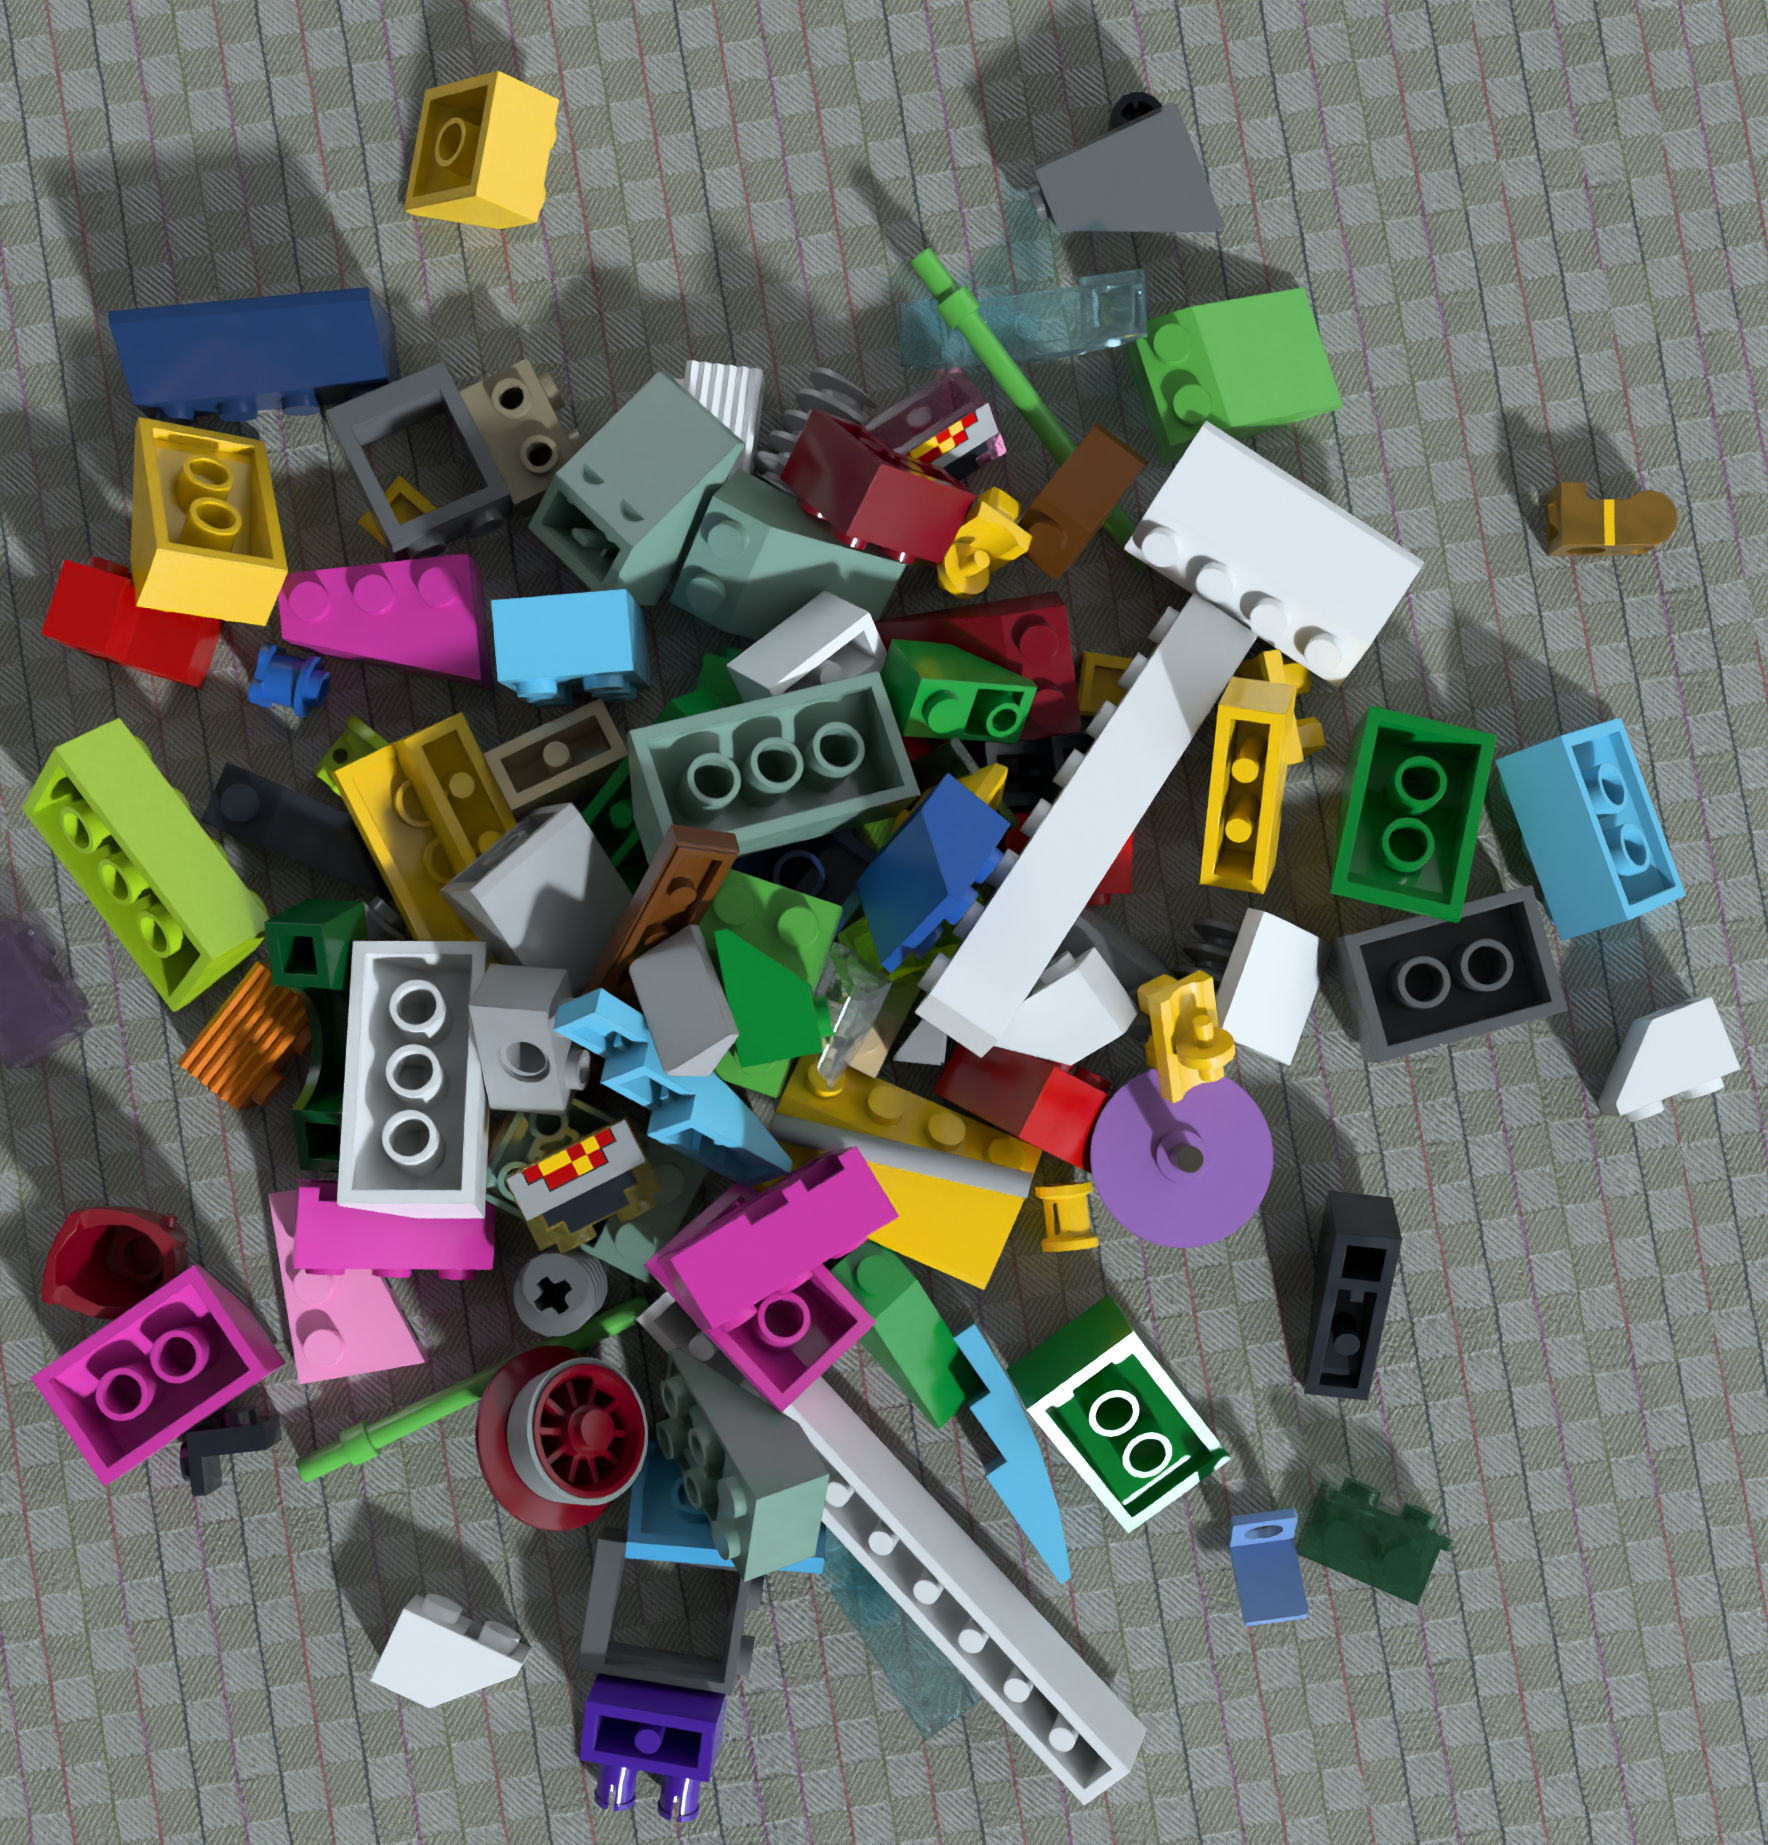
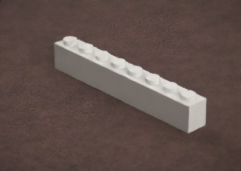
(1084, 827)

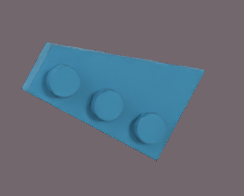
(672, 1530)

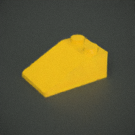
(204, 524)

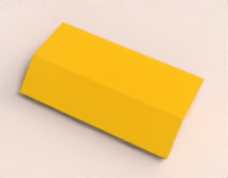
(425, 817)

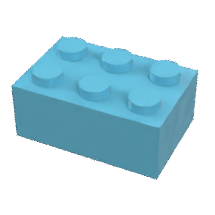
(571, 647)

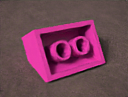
(791, 1334)
(157, 1372)

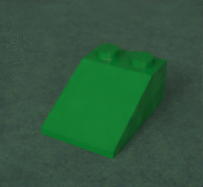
(1410, 813)
(1117, 1414)

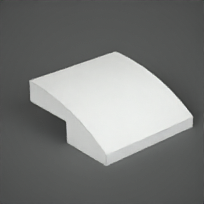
(1270, 985)

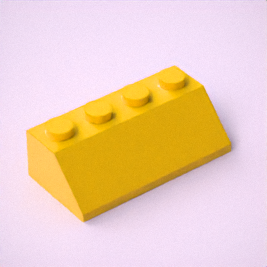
(939, 1220)

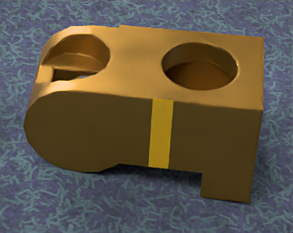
(1606, 525)

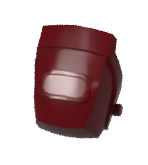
(112, 1259)

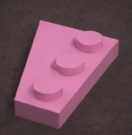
(339, 1321)

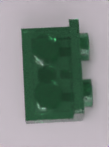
(1371, 1540)

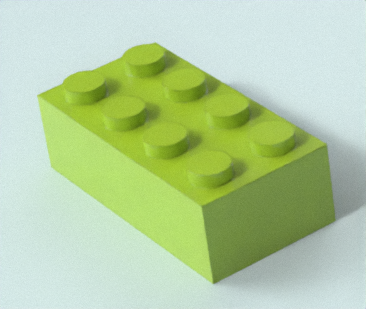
(146, 863)

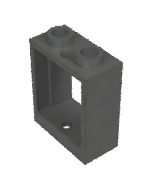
(393, 410)
(604, 1656)

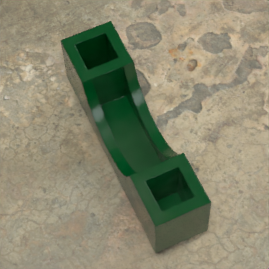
(313, 959)

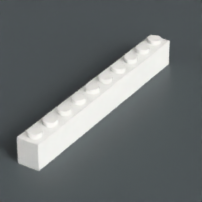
(946, 1583)

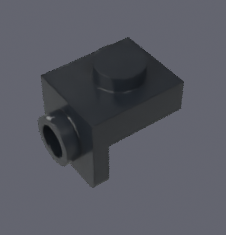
(235, 1432)

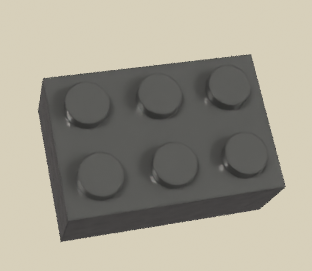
(1448, 981)

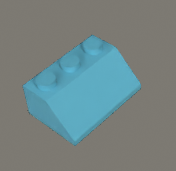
(1589, 829)

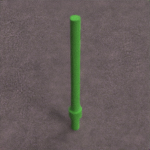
(959, 310)
(364, 1440)

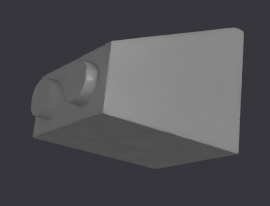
(543, 895)

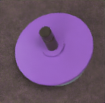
(1183, 1167)

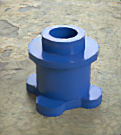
(288, 681)

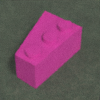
(777, 1238)

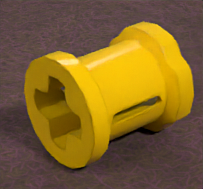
(1066, 1216)

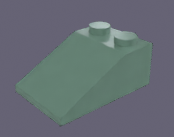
(768, 558)

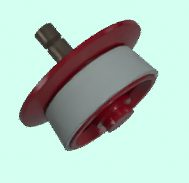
(559, 1437)

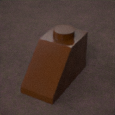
(1079, 500)

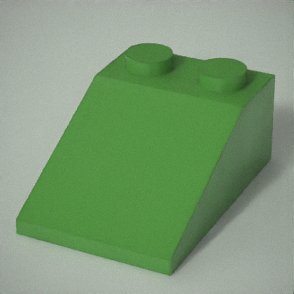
(1231, 364)

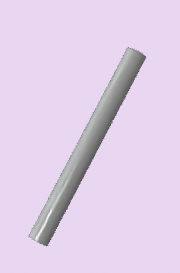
(903, 1155)

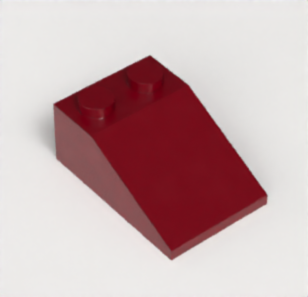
(1016, 634)

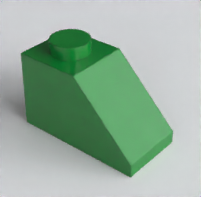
(770, 1005)

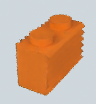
(250, 1041)

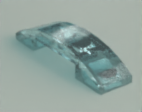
(1032, 325)
(918, 1671)

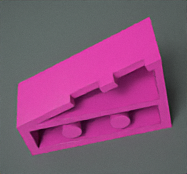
(394, 615)
(342, 1238)

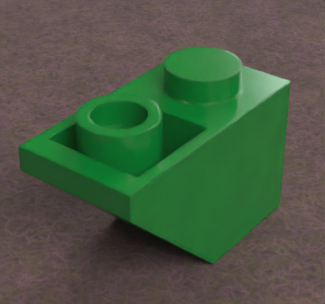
(953, 693)

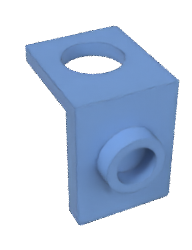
(1267, 1567)

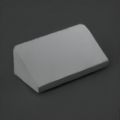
(684, 1004)
(923, 1045)

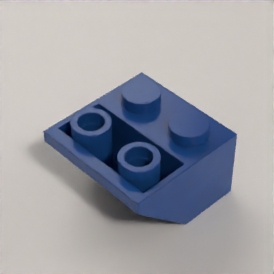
(928, 871)

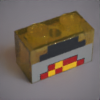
(585, 1184)

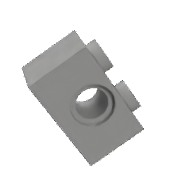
(519, 1052)

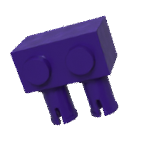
(654, 1731)

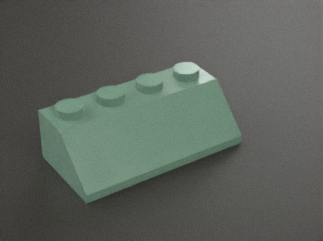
(774, 767)

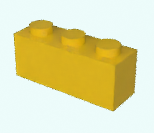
(1247, 784)

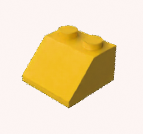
(482, 152)

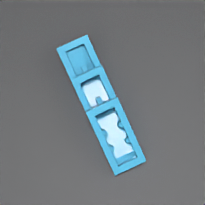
(688, 1112)
(1019, 1469)

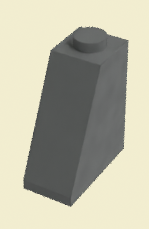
(1128, 181)

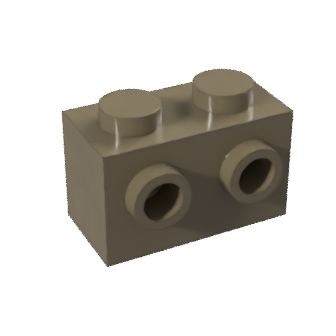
(522, 430)

